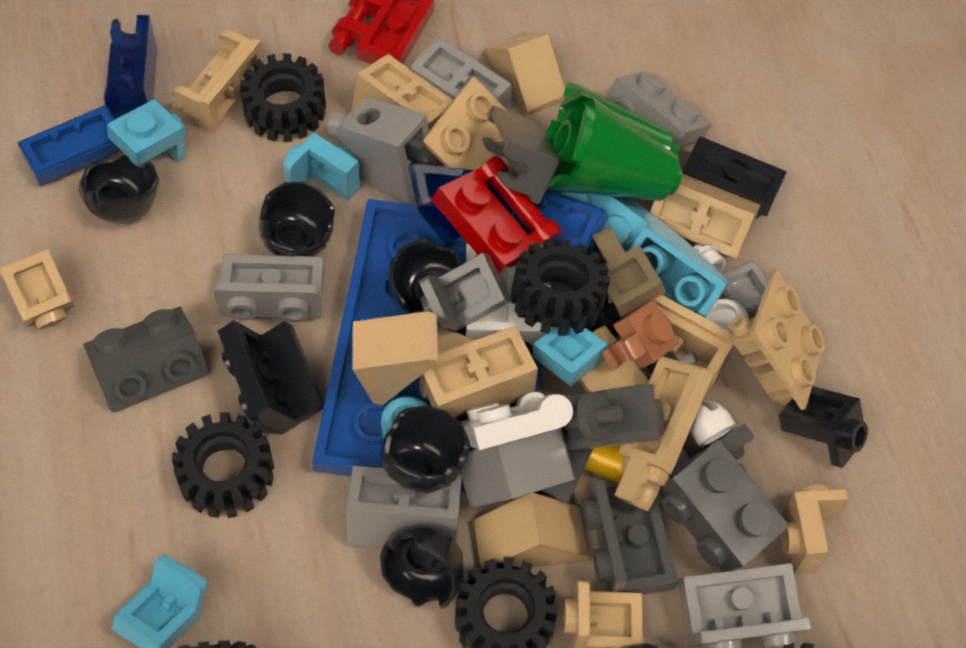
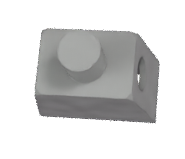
(385, 144)

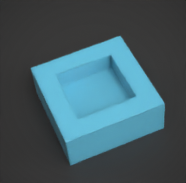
(569, 355)

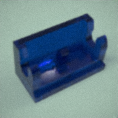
(131, 67)

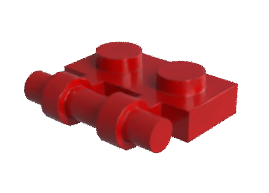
(391, 31)

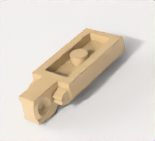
(650, 463)

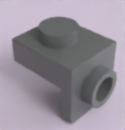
(464, 293)

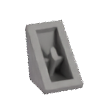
(516, 468)

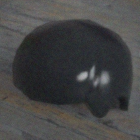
(119, 189)
(296, 220)
(414, 263)
(424, 449)
(422, 564)

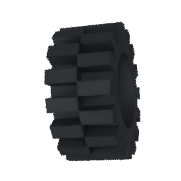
(278, 77)
(557, 307)
(213, 438)
(508, 580)

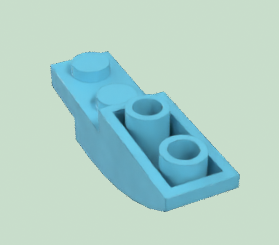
(681, 268)

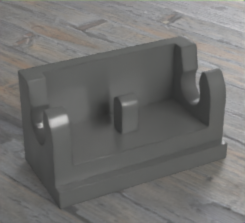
(526, 150)

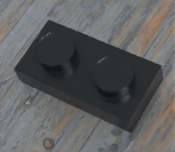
(735, 173)

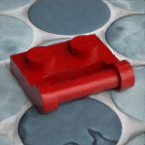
(486, 222)

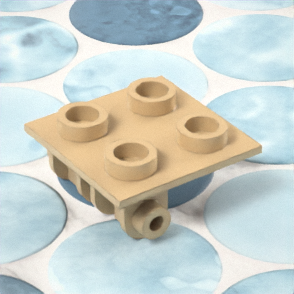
(460, 129)
(780, 344)

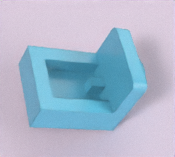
(148, 133)
(325, 163)
(163, 607)

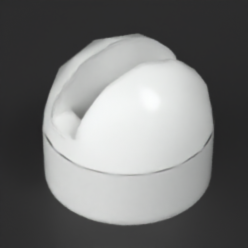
(711, 423)

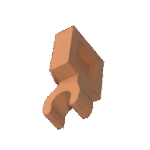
(643, 337)

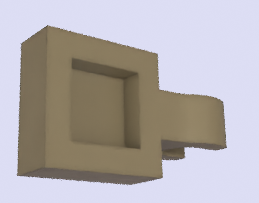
(630, 272)

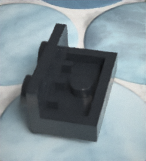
(271, 375)

